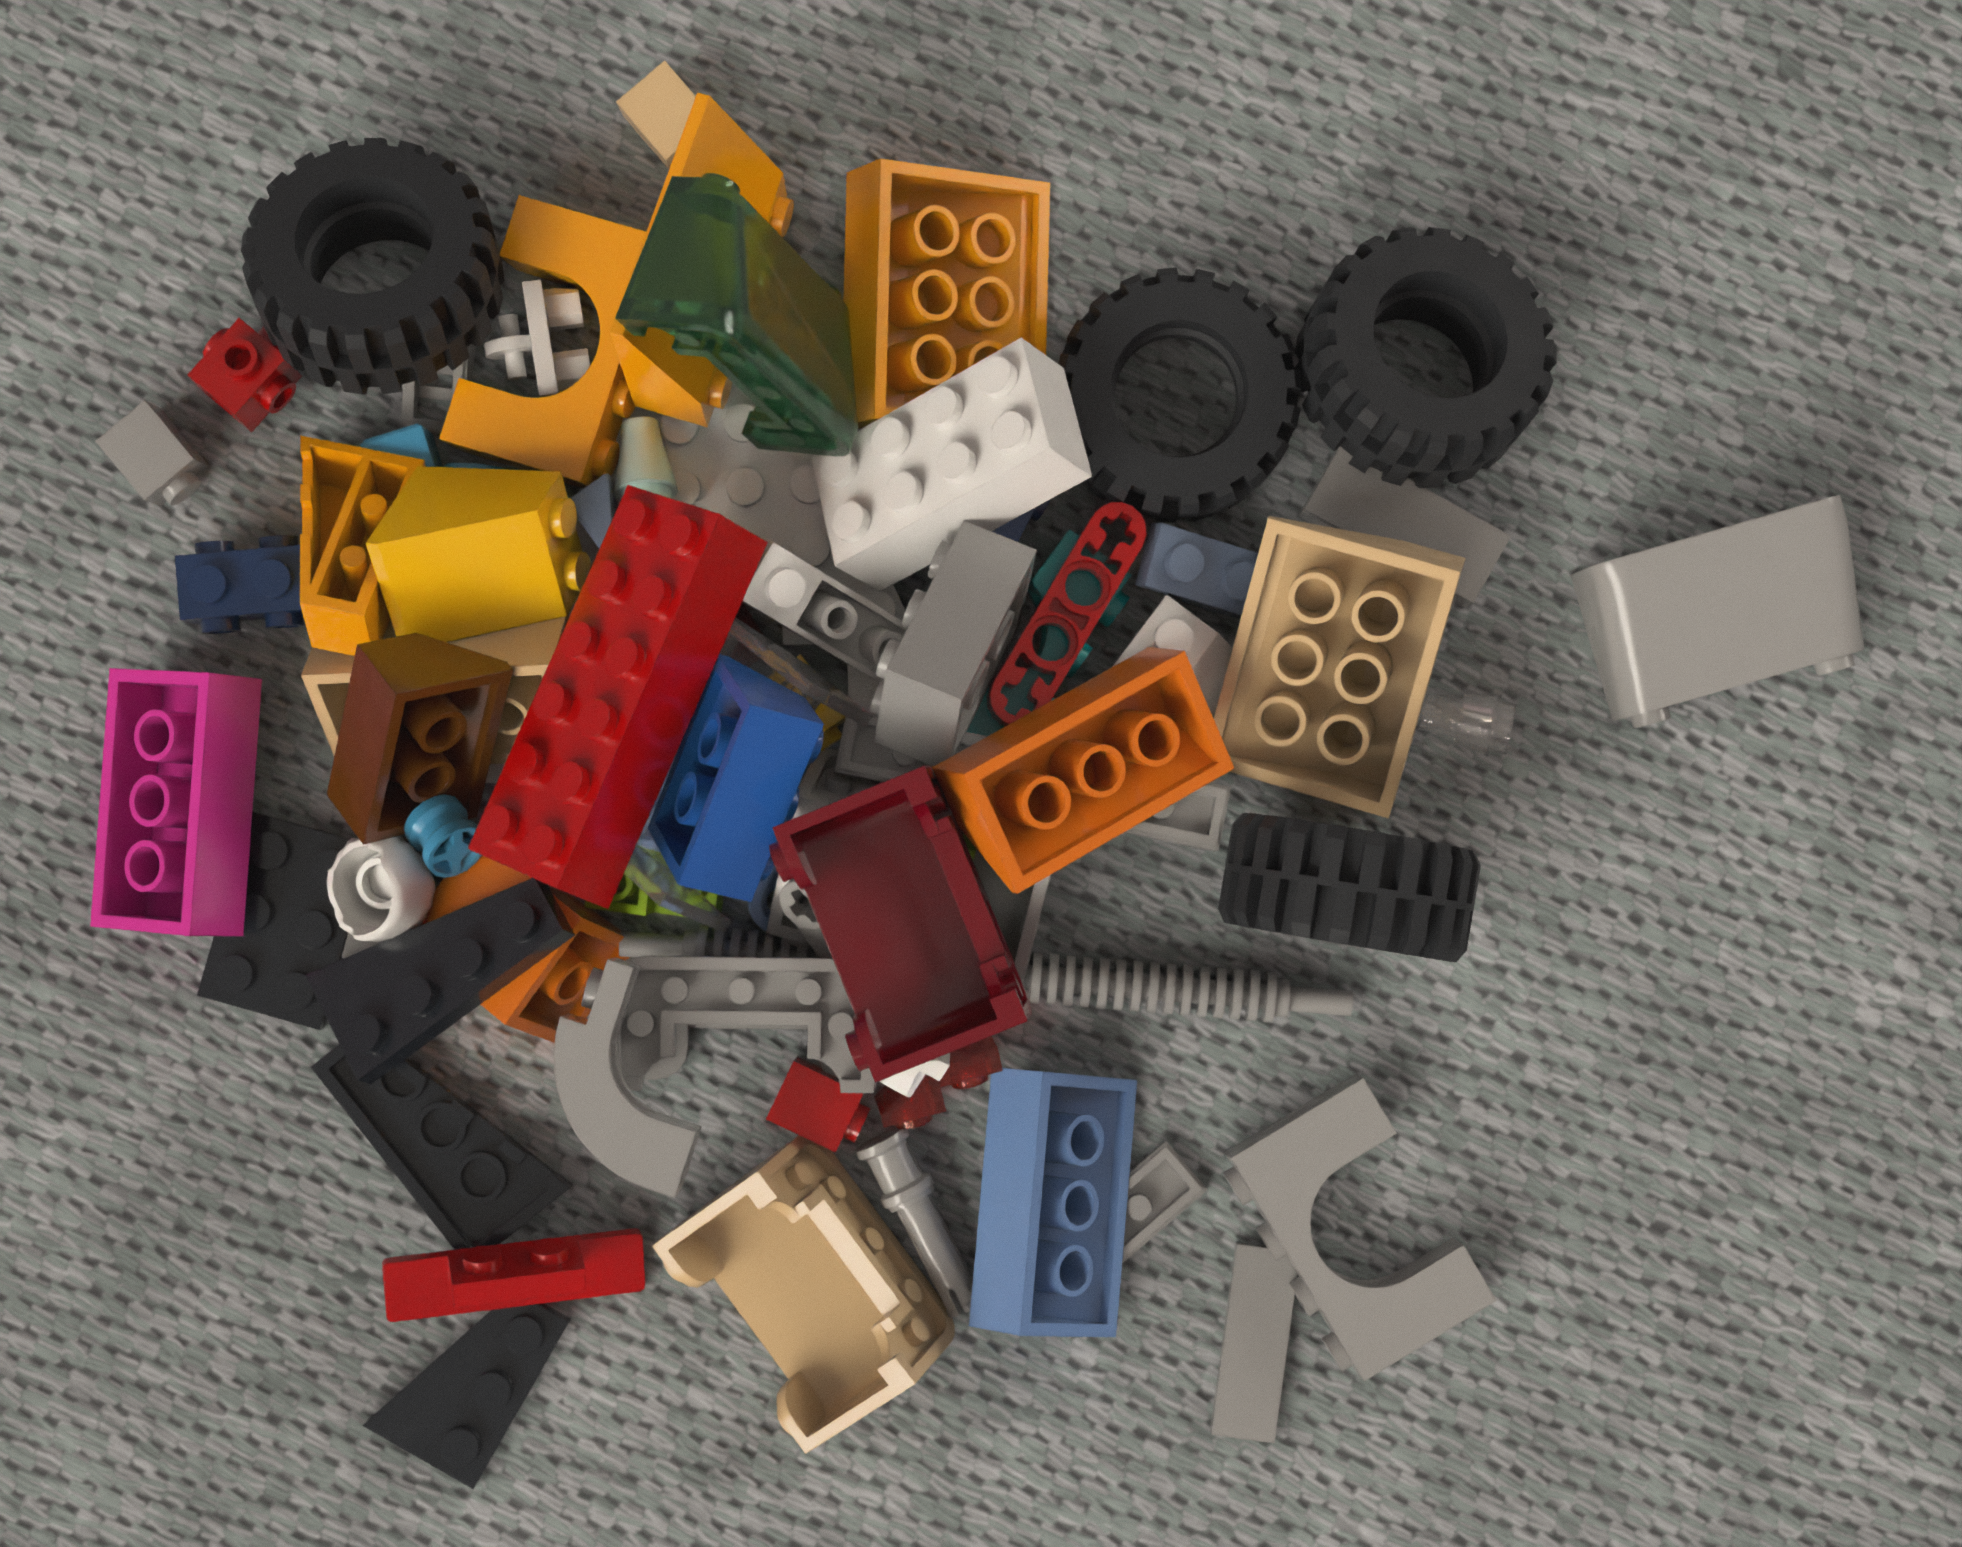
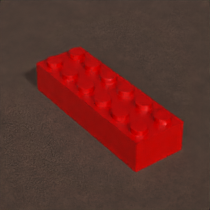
(618, 695)

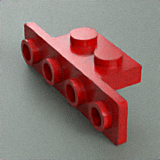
(513, 1274)

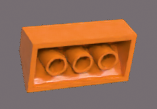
(1085, 767)

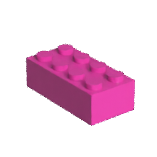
(176, 802)

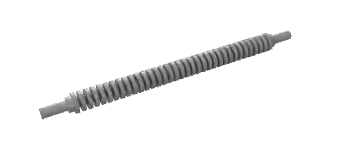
(1273, 997)

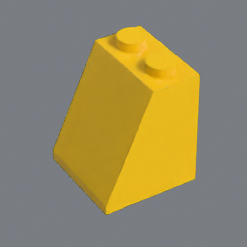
(478, 552)

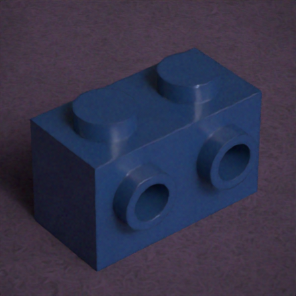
(231, 586)

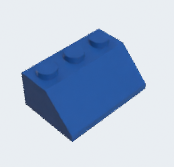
(734, 781)

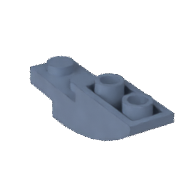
(1196, 569)

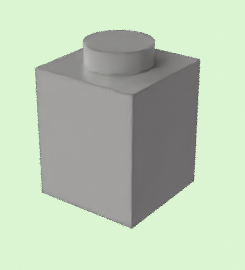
(153, 455)

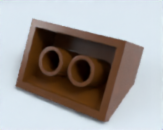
(414, 729)

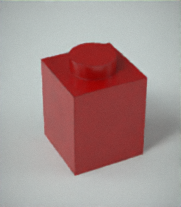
(815, 1108)

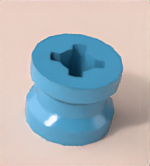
(442, 835)

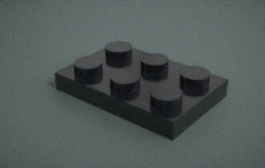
(286, 925)

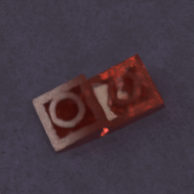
(967, 1069)

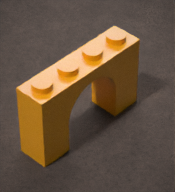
(581, 424)

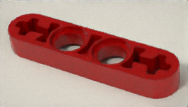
(1061, 612)

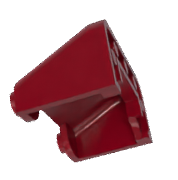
(904, 922)

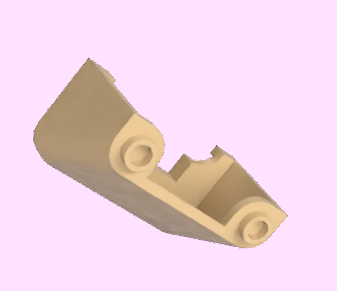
(815, 1286)

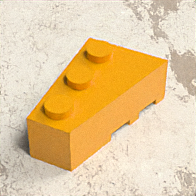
(342, 503)

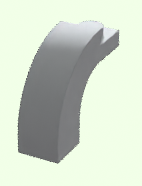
(599, 1105)

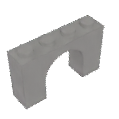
(1368, 1318)

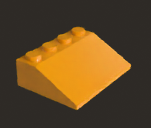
(939, 275)
(653, 371)

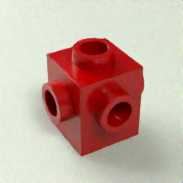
(245, 374)

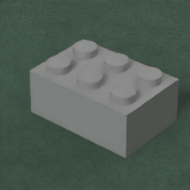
(951, 643)

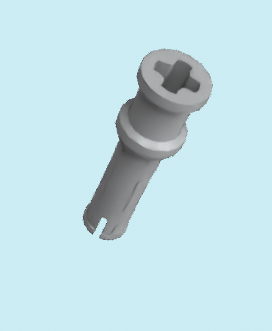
(908, 1193)

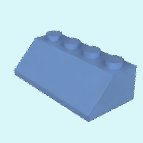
(1053, 1204)

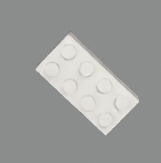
(958, 453)

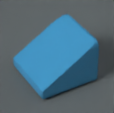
(408, 441)

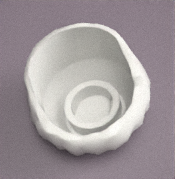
(380, 888)

